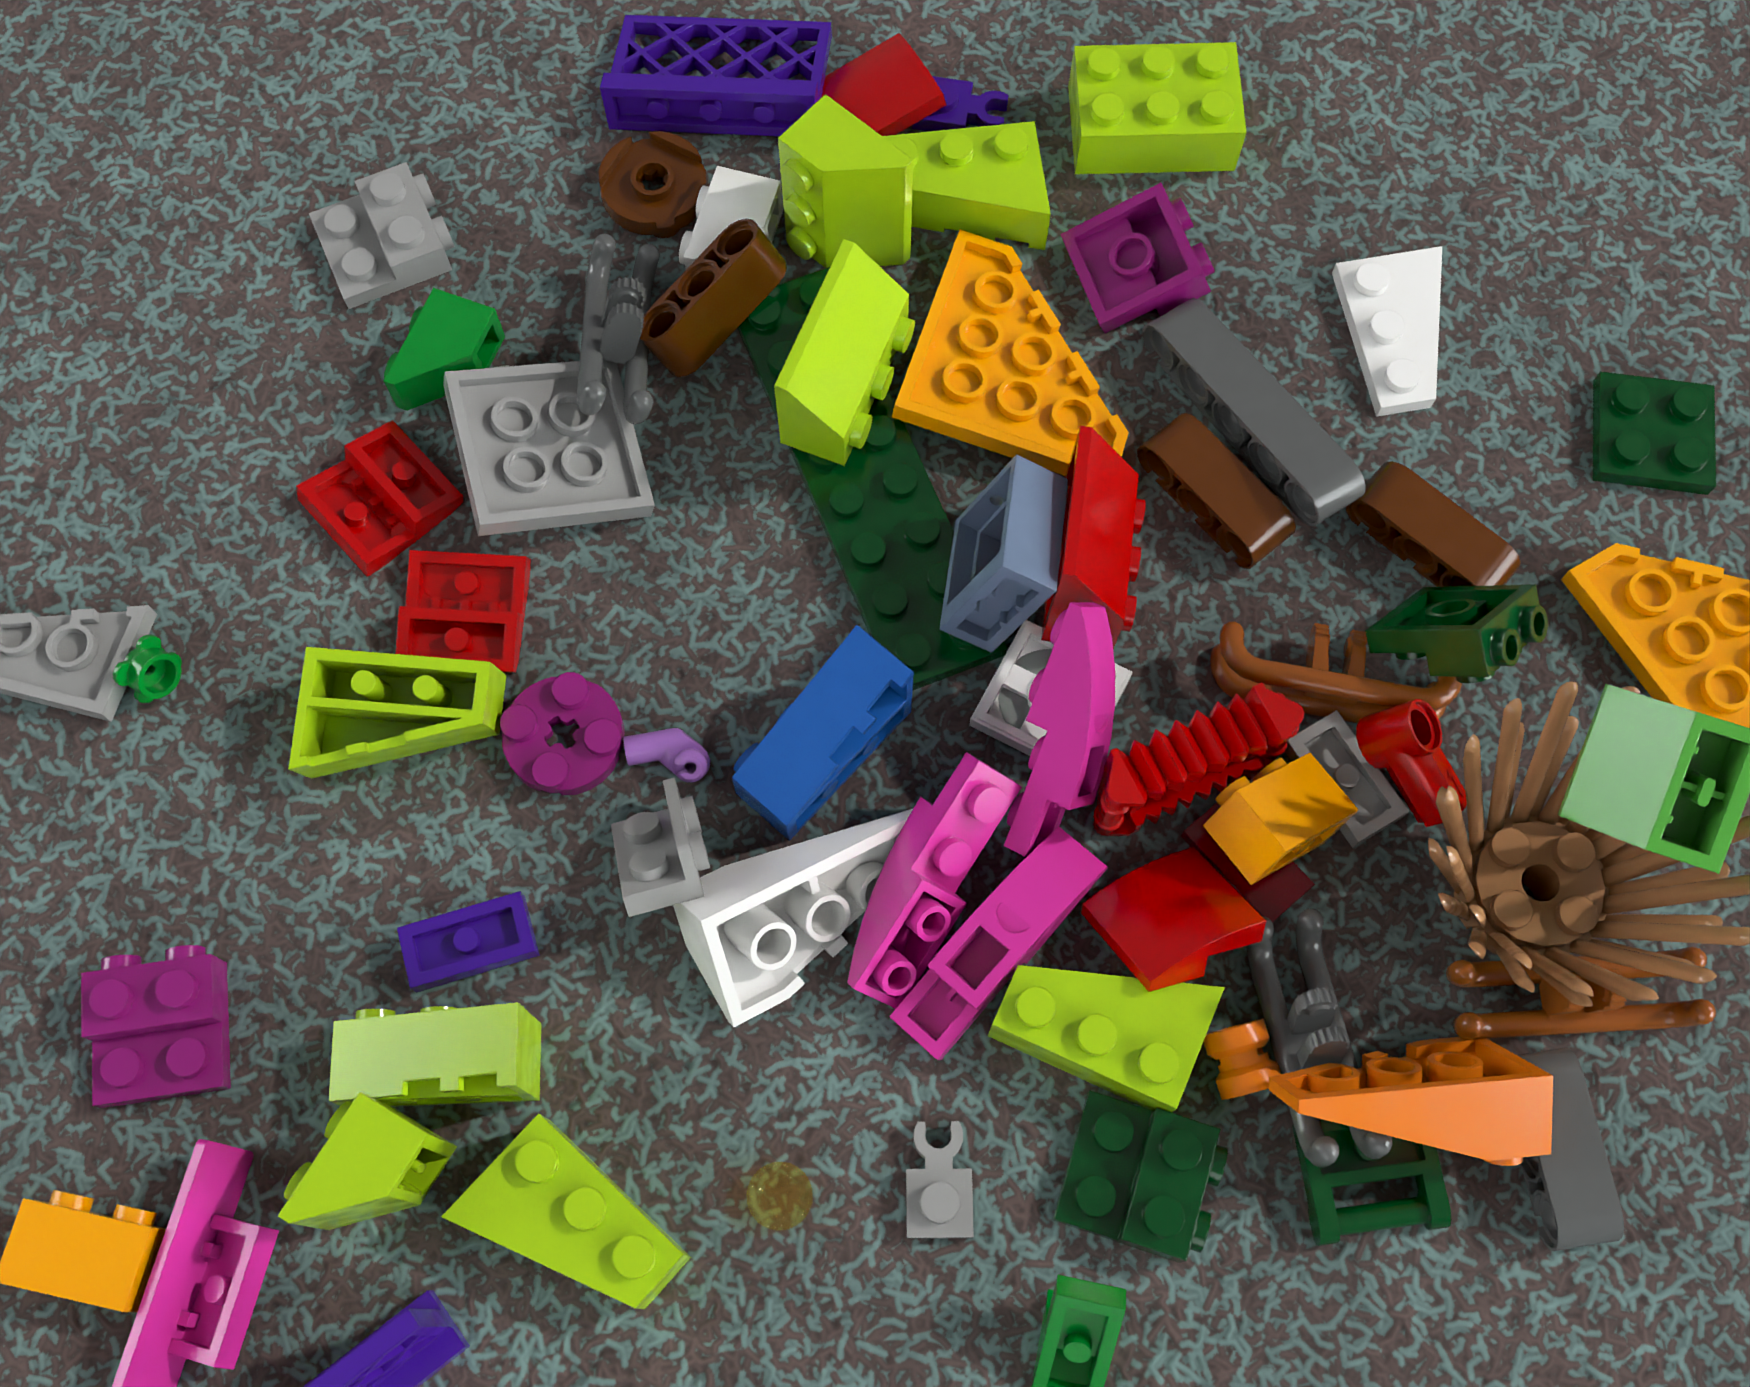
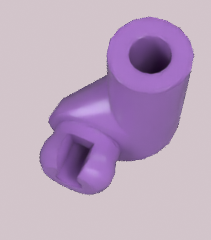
(673, 749)

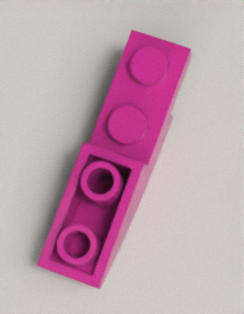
(1076, 707)
(917, 886)
(996, 940)

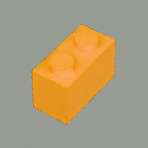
(1278, 815)
(82, 1253)

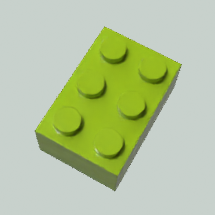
(1156, 108)

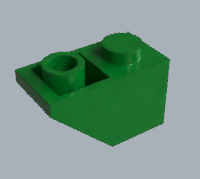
(442, 337)

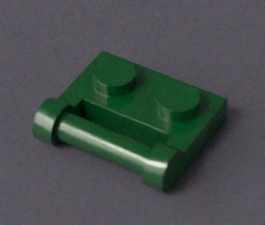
(1353, 1168)

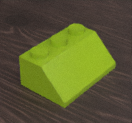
(844, 185)
(842, 357)

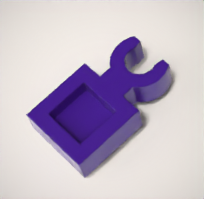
(963, 107)

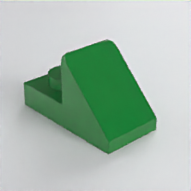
(1078, 1333)

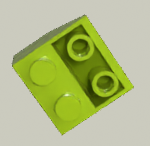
(367, 1167)

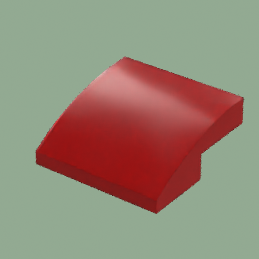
(886, 87)
(379, 497)
(464, 607)
(1172, 918)

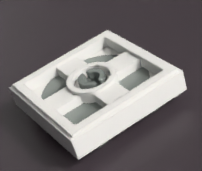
(1006, 700)

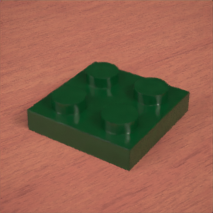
(1654, 433)

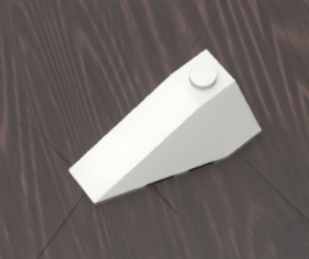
(780, 911)

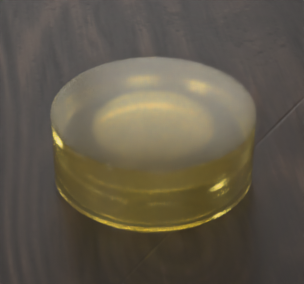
(779, 1196)

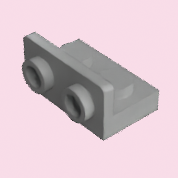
(660, 854)

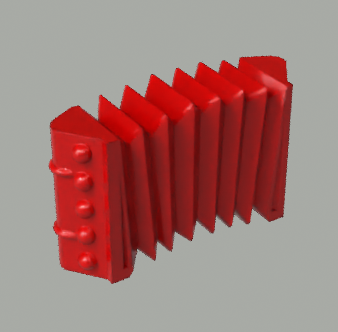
(1194, 759)

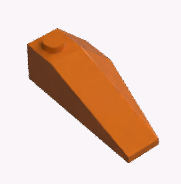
(1440, 1095)

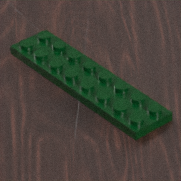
(873, 509)

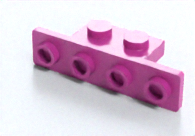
(201, 1277)

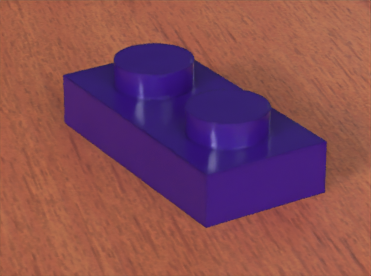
(467, 941)

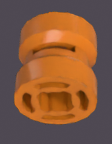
(1242, 1061)

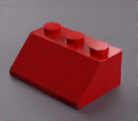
(1098, 535)

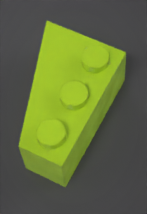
(1109, 1030)
(569, 1216)

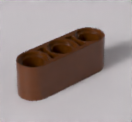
(712, 297)
(1218, 489)
(1431, 530)

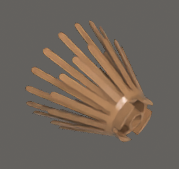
(1571, 872)

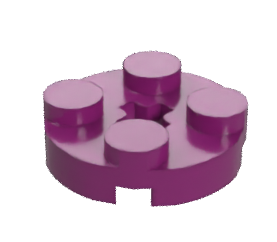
(553, 767)

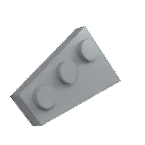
(70, 657)

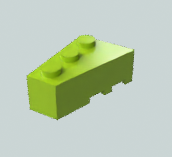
(979, 181)
(389, 707)
(437, 1056)

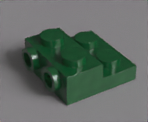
(1462, 629)
(1140, 1177)

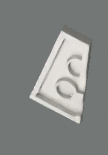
(1394, 325)

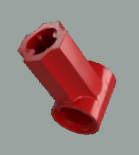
(1408, 745)

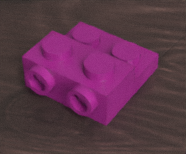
(1138, 258)
(157, 1026)

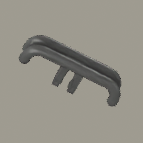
(614, 329)
(1309, 1033)

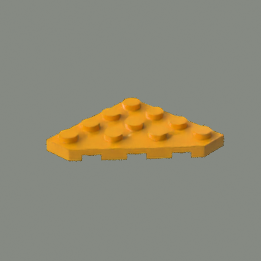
(998, 366)
(1673, 626)

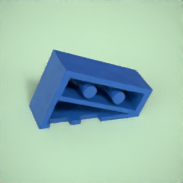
(825, 733)

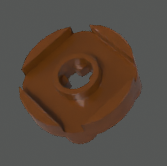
(652, 211)

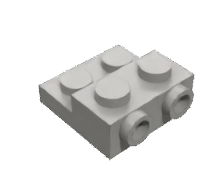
(383, 236)

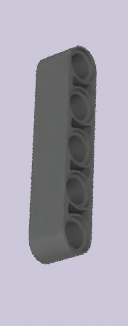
(1254, 412)

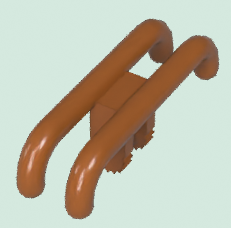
(1315, 686)
(1562, 1016)

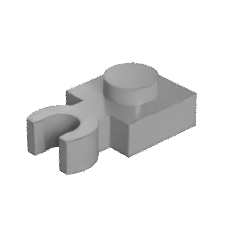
(939, 1196)

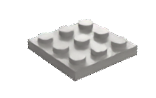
(536, 456)

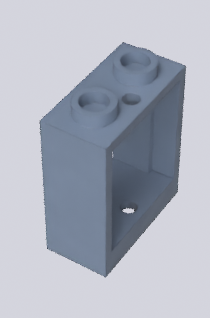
(1005, 554)

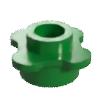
(149, 670)

